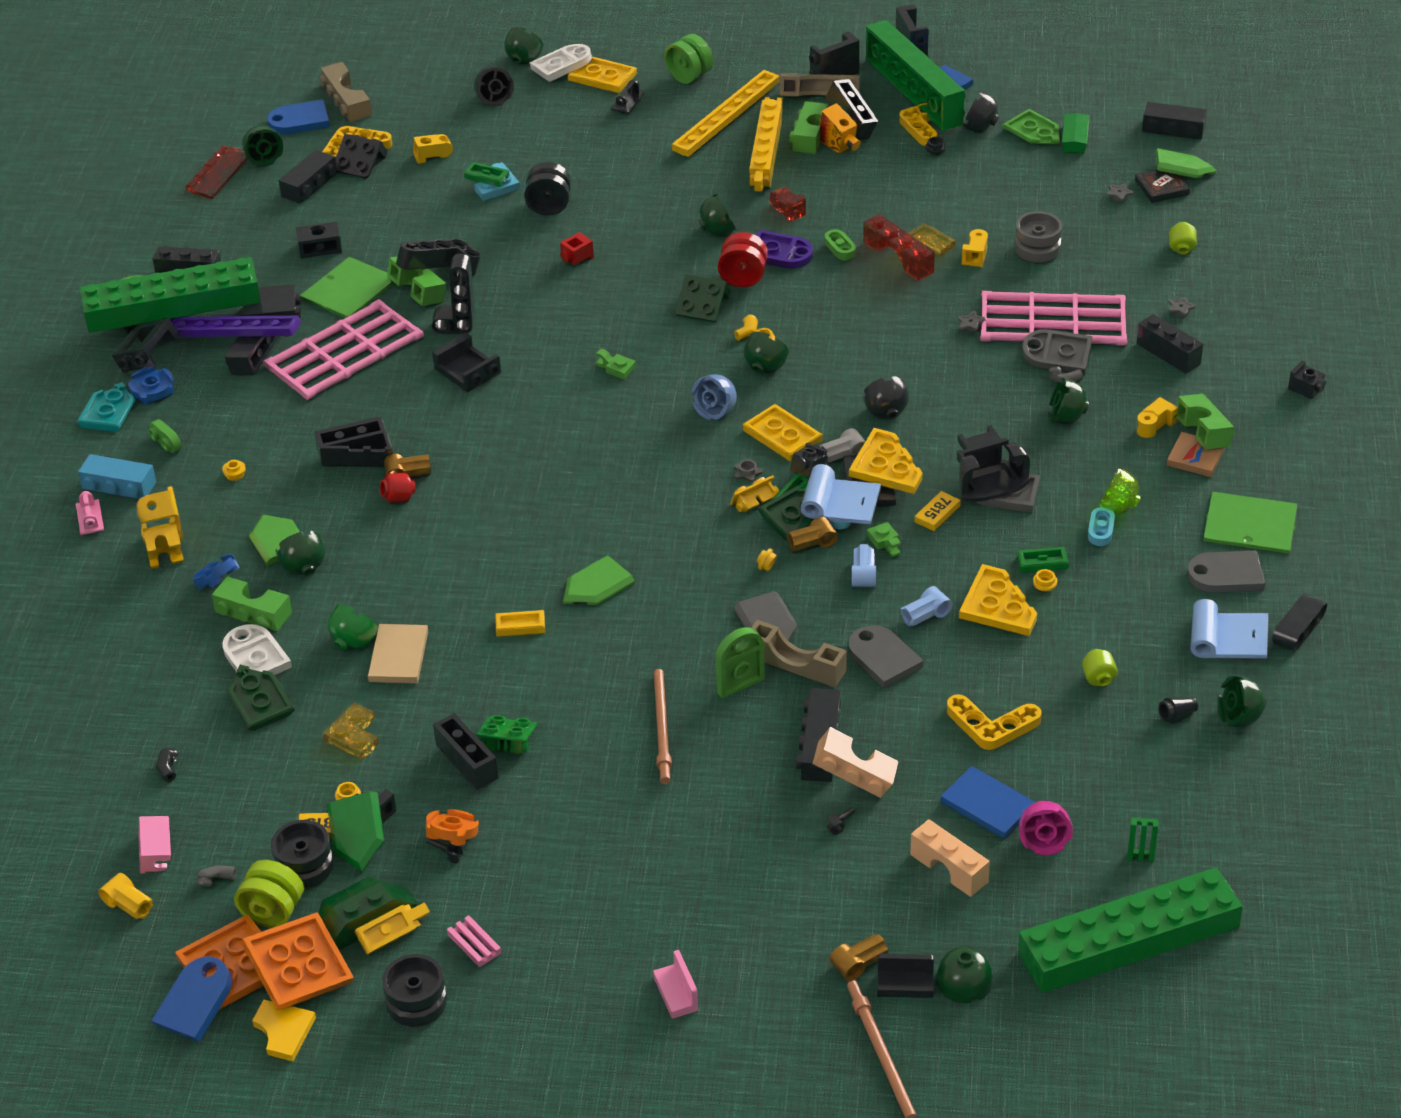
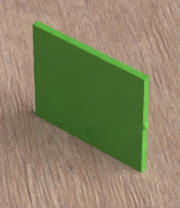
(348, 288)
(1250, 522)

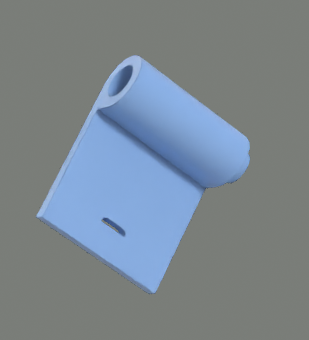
(838, 498)
(1227, 633)

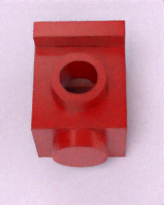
(576, 249)

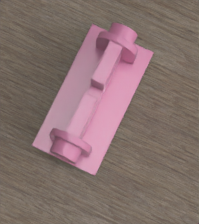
(89, 514)

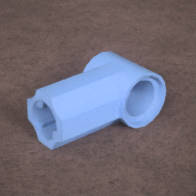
(863, 569)
(931, 603)

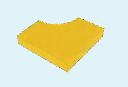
(284, 1028)

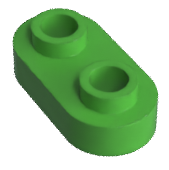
(840, 244)
(164, 435)

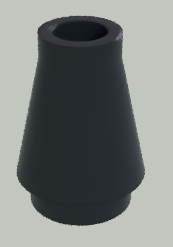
(1176, 708)

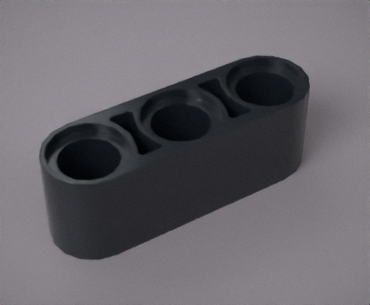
(1299, 622)

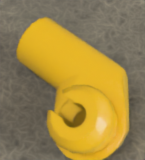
(750, 326)

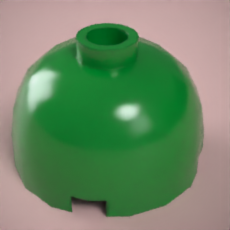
(350, 629)

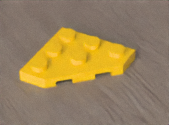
(886, 463)
(998, 602)

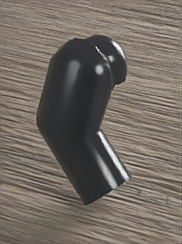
(163, 763)

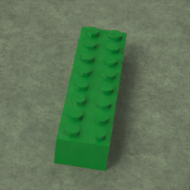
(915, 75)
(170, 294)
(1129, 929)

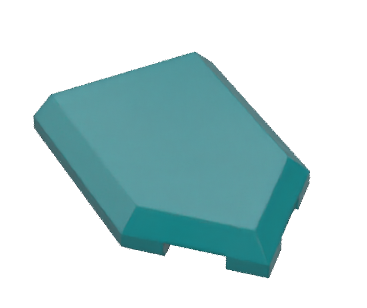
(107, 409)

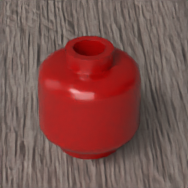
(397, 488)

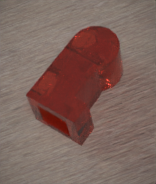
(787, 202)

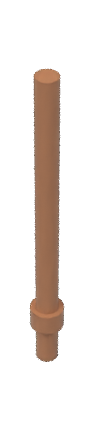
(664, 759)
(862, 1008)

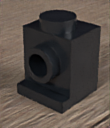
(1306, 380)
(807, 458)

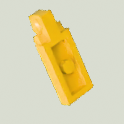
(390, 927)

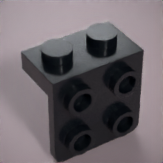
(358, 155)

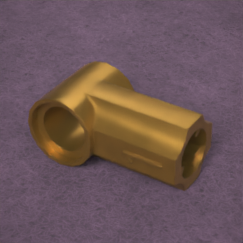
(411, 465)
(818, 532)
(853, 960)

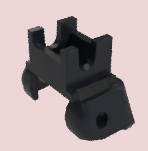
(983, 471)

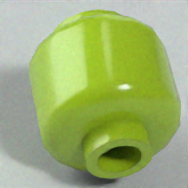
(1182, 238)
(1099, 667)

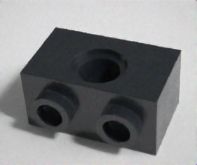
(318, 240)

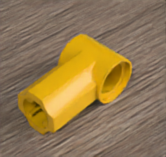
(122, 893)

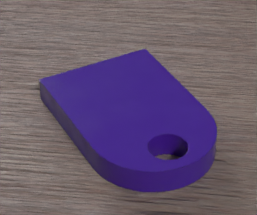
(785, 249)

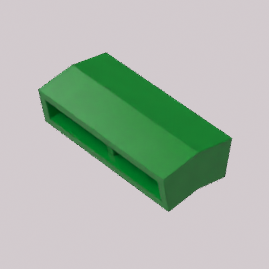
(1075, 132)

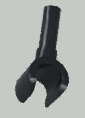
(836, 822)
(450, 849)

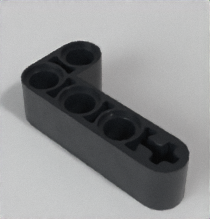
(435, 254)
(459, 315)

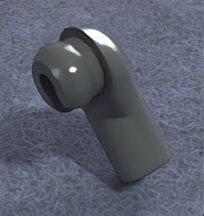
(1056, 375)
(218, 872)

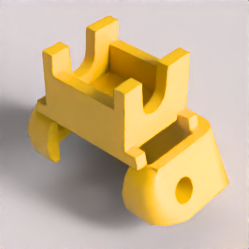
(164, 537)

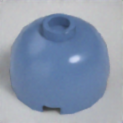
(714, 396)

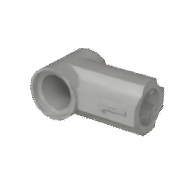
(848, 444)

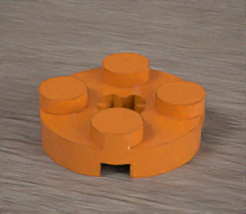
(454, 826)

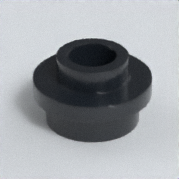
(935, 145)

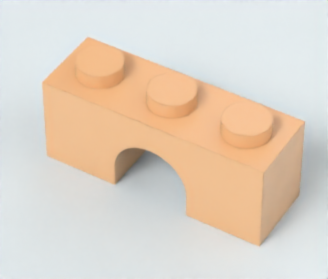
(837, 757)
(967, 867)

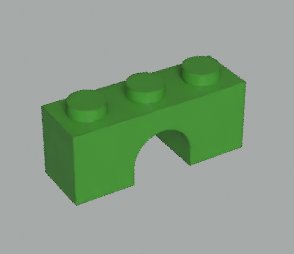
(806, 129)
(426, 286)
(1212, 427)
(234, 600)

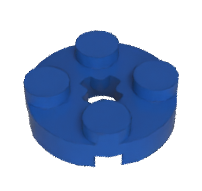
(161, 385)
(212, 572)

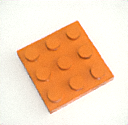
(227, 946)
(297, 961)

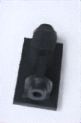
(628, 98)

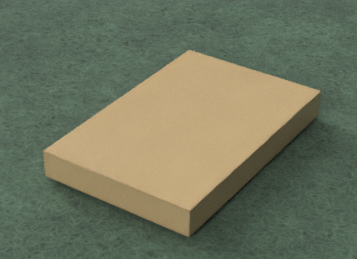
(398, 653)

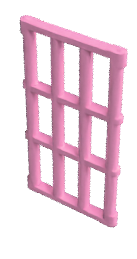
(1032, 310)
(335, 363)

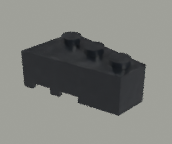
(354, 444)

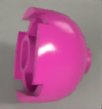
(1045, 828)

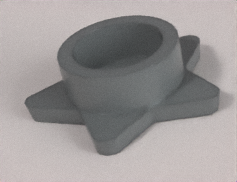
(1119, 193)
(1180, 307)
(971, 322)
(747, 469)

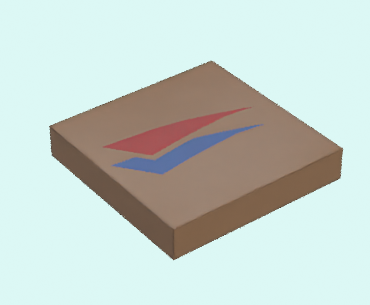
(1192, 457)

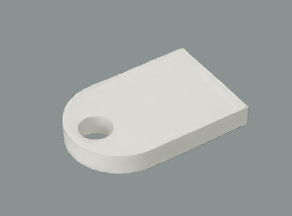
(562, 61)
(257, 650)

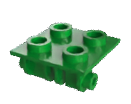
(499, 728)

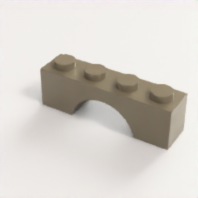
(811, 84)
(352, 103)
(822, 665)

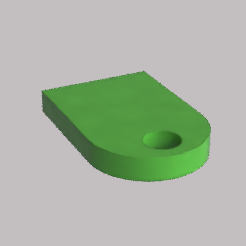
(739, 663)

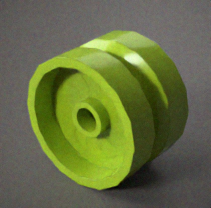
(269, 893)

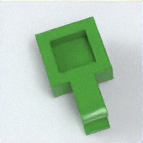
(617, 366)
(885, 537)

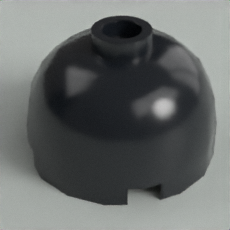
(493, 85)
(982, 113)
(886, 398)

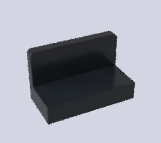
(905, 975)

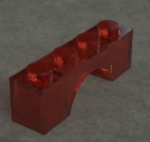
(915, 256)

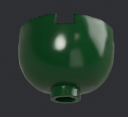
(522, 46)
(262, 145)
(715, 217)
(764, 353)
(1067, 402)
(301, 553)
(1241, 701)
(964, 975)

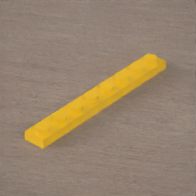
(725, 113)

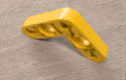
(912, 118)
(336, 140)
(987, 727)

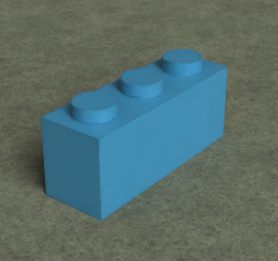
(117, 476)

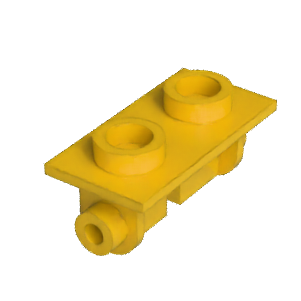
(746, 496)

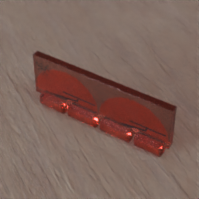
(217, 172)

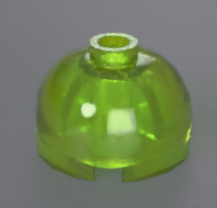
(1121, 493)

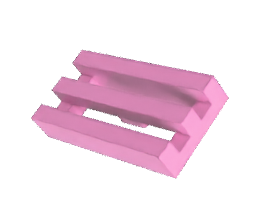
(481, 934)

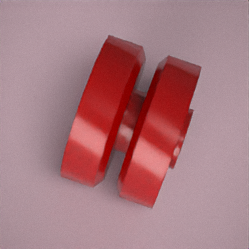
(742, 259)

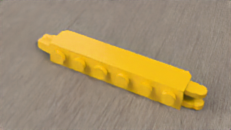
(766, 143)

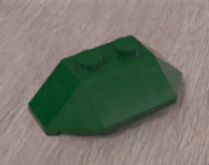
(359, 905)

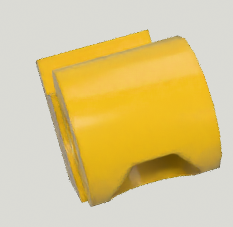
(431, 146)
(976, 250)
(1155, 417)

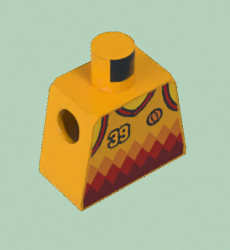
(838, 129)

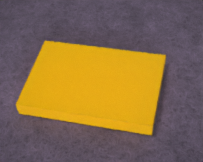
(604, 75)
(781, 431)

